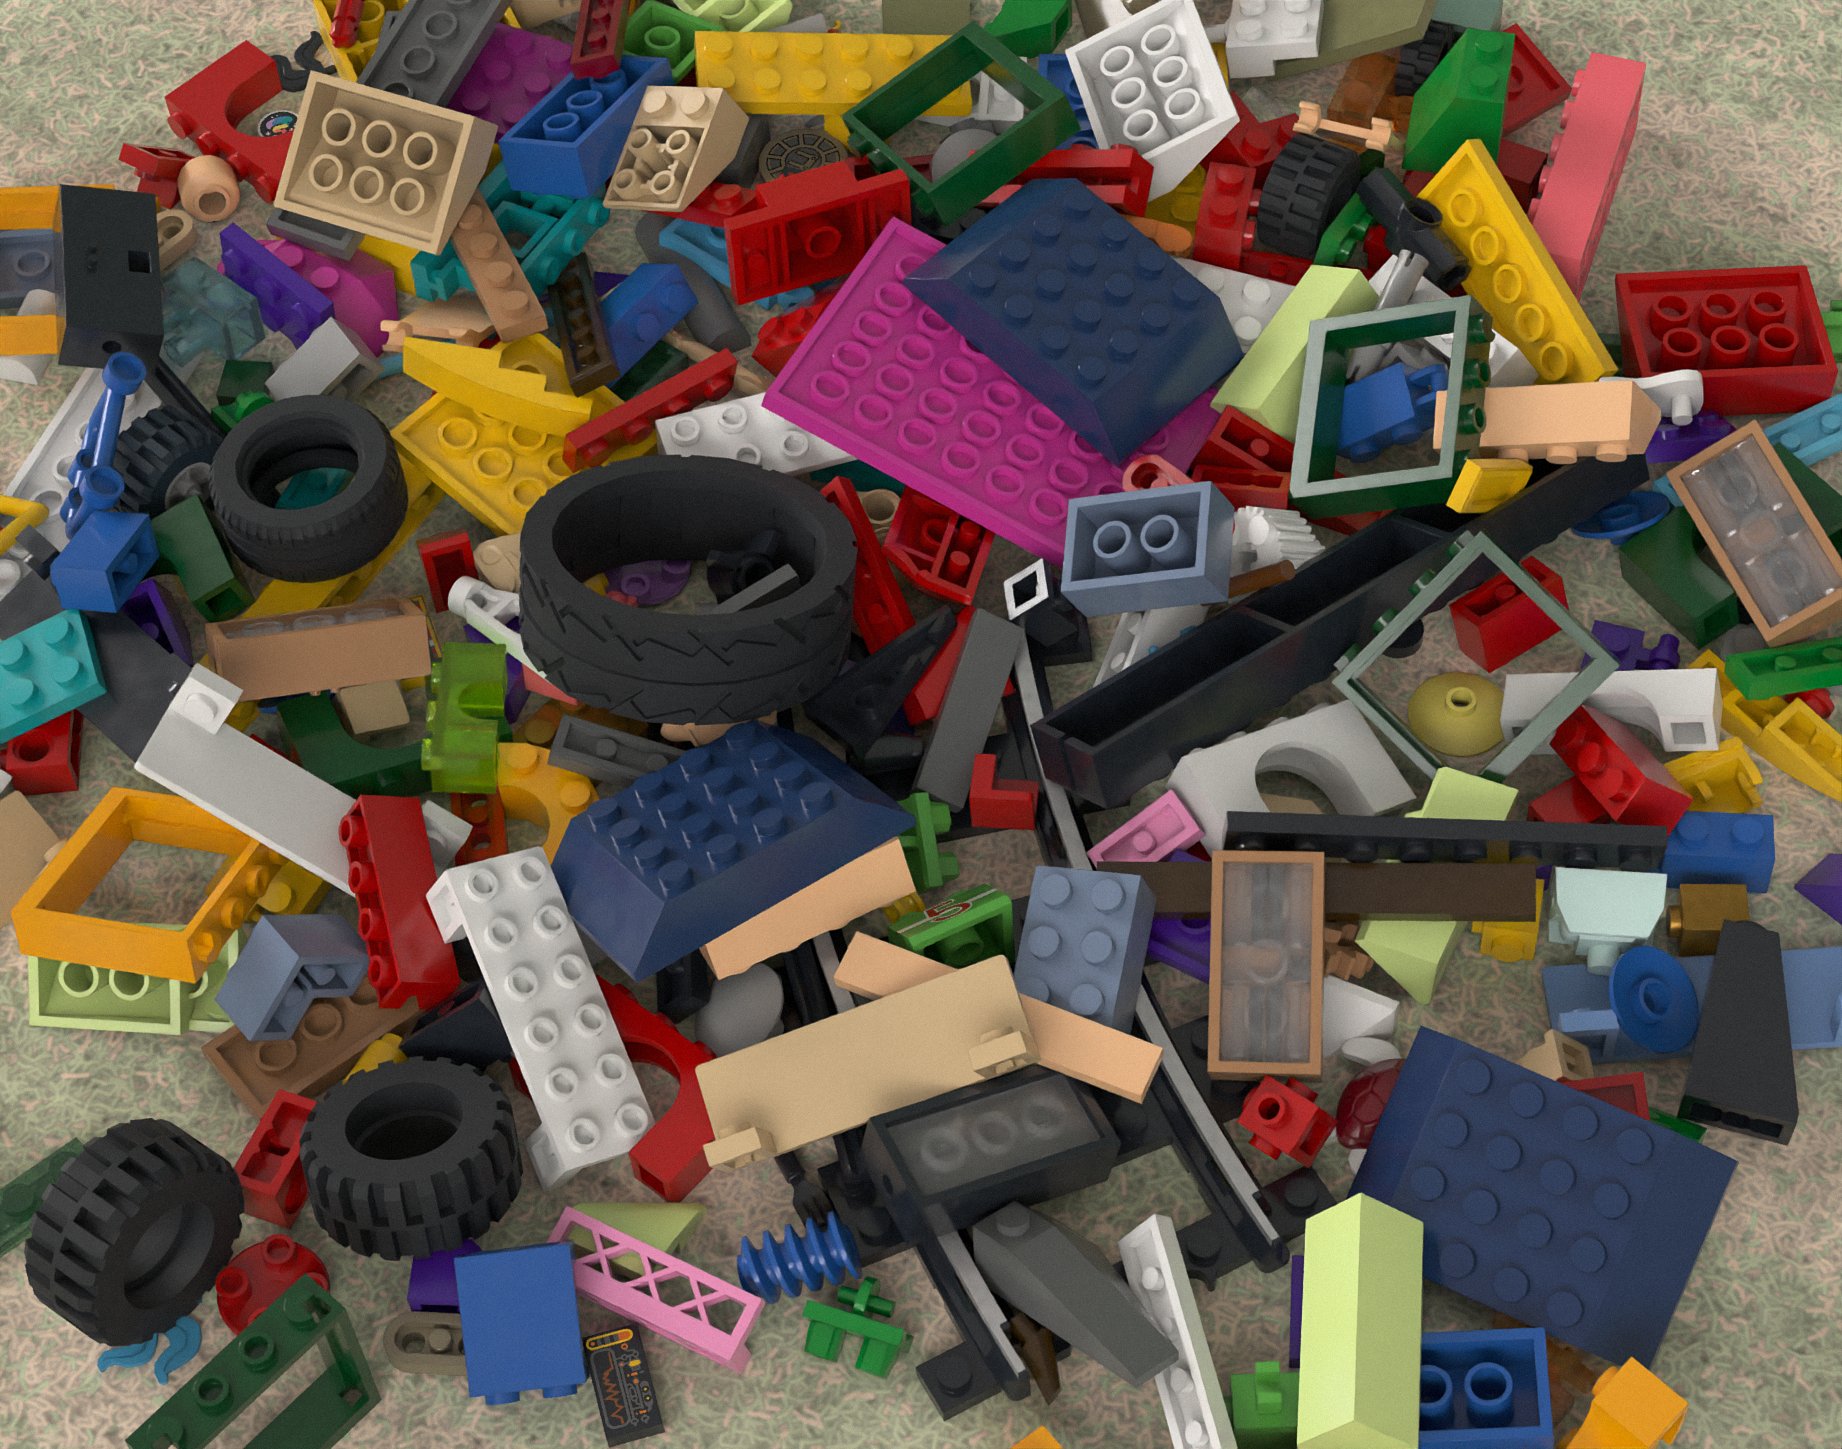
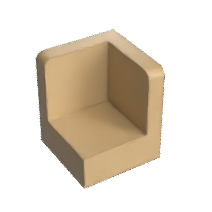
(370, 709)

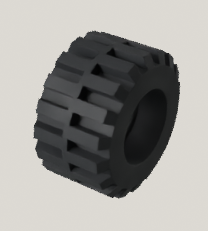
(1305, 194)

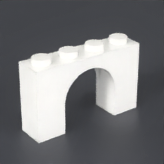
(1324, 745)

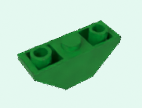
(1031, 25)

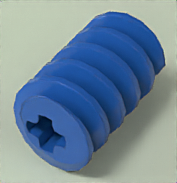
(798, 1260)

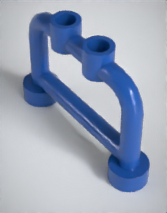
(91, 472)

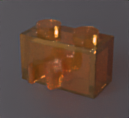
(1369, 93)

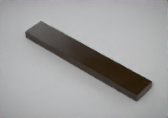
(582, 327)

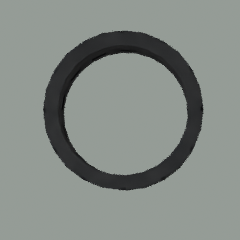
(684, 664)

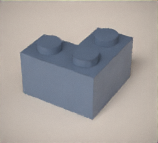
(287, 967)

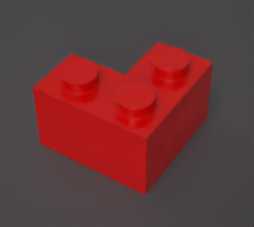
(1252, 142)

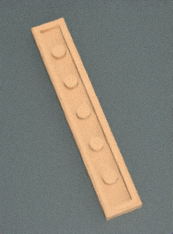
(1062, 1038)

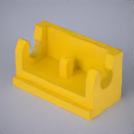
(1719, 778)

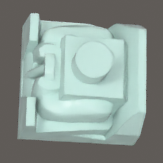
(1604, 912)

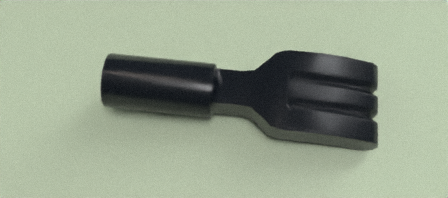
(808, 1198)

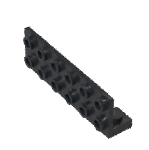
(135, 668)

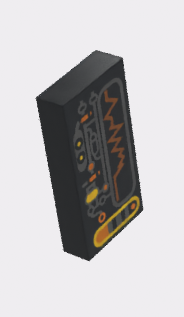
(623, 1385)

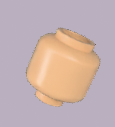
(208, 188)

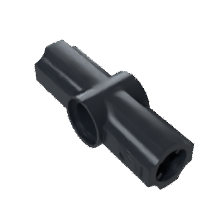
(1413, 226)

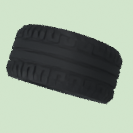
(296, 438)

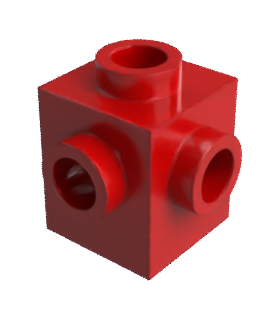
(1286, 1120)

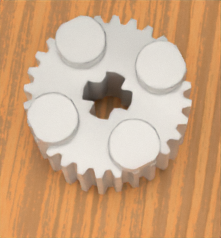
(1269, 537)

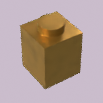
(1700, 915)

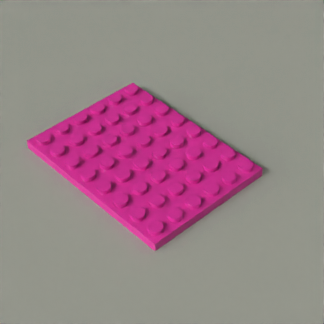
(943, 417)

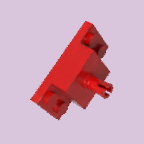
(810, 228)

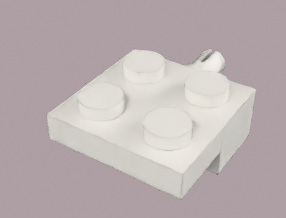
(1268, 32)

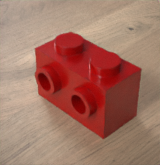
(1225, 215)
(1502, 621)

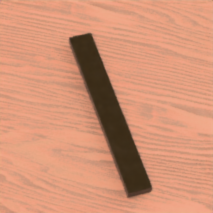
(1366, 890)

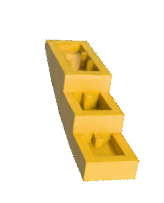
(478, 381)
(1781, 733)

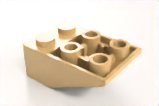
(675, 148)

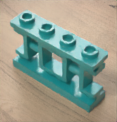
(541, 258)

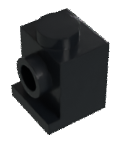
(1039, 606)

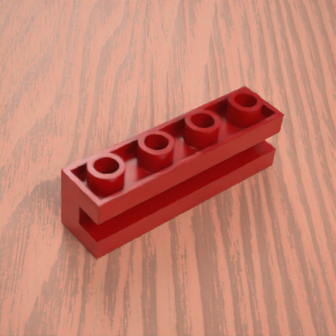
(1113, 174)
(390, 879)

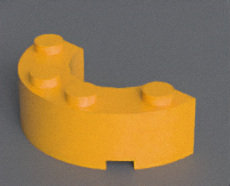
(541, 791)
(1629, 1412)

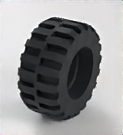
(420, 1203)
(134, 1231)

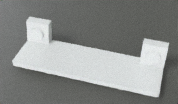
(747, 434)
(260, 789)
(548, 1010)

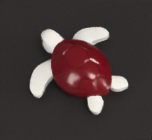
(1365, 1094)

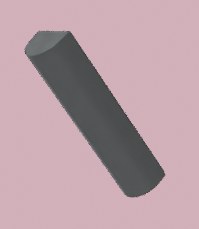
(713, 318)

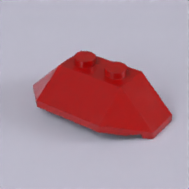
(937, 548)

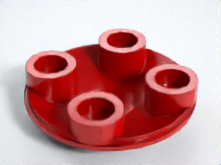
(261, 1276)

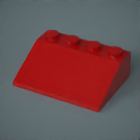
(1744, 329)

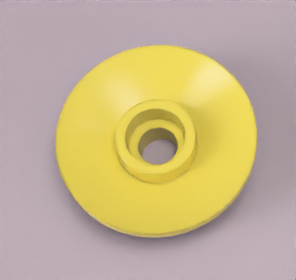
(1452, 728)

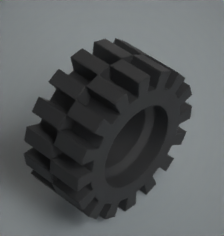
(1422, 57)

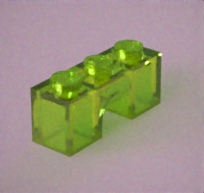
(463, 748)

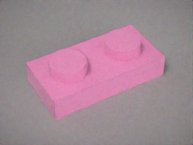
(1151, 834)

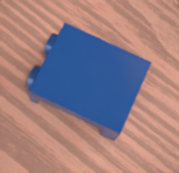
(521, 1321)

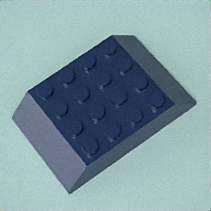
(1082, 313)
(715, 842)
(1544, 1197)

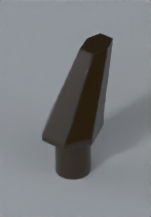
(1039, 1355)

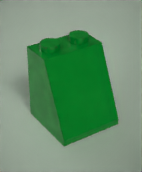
(1461, 101)

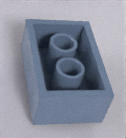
(1148, 549)
(1086, 943)

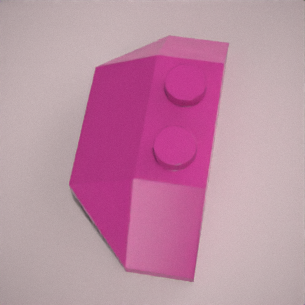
(359, 288)

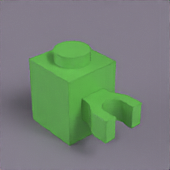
(1264, 1407)

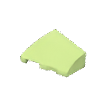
(654, 1223)

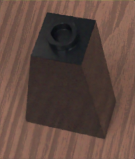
(1742, 1044)

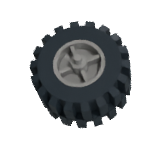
(164, 461)

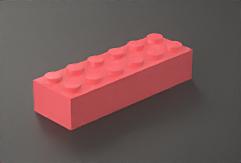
(1587, 163)

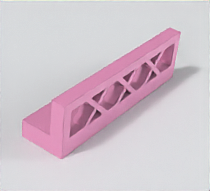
(651, 1312)

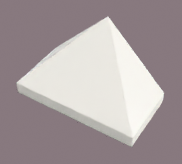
(1355, 1013)

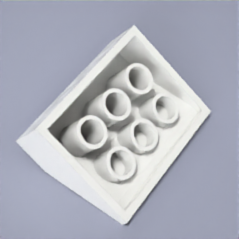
(1155, 89)

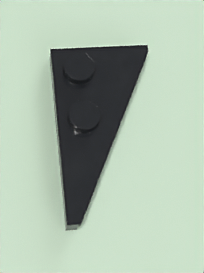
(868, 695)

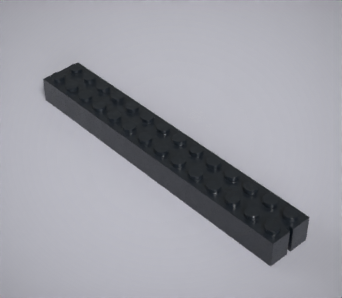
(1297, 630)

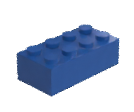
(579, 130)
(1485, 1390)

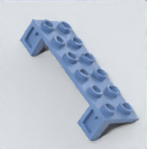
(1582, 1008)

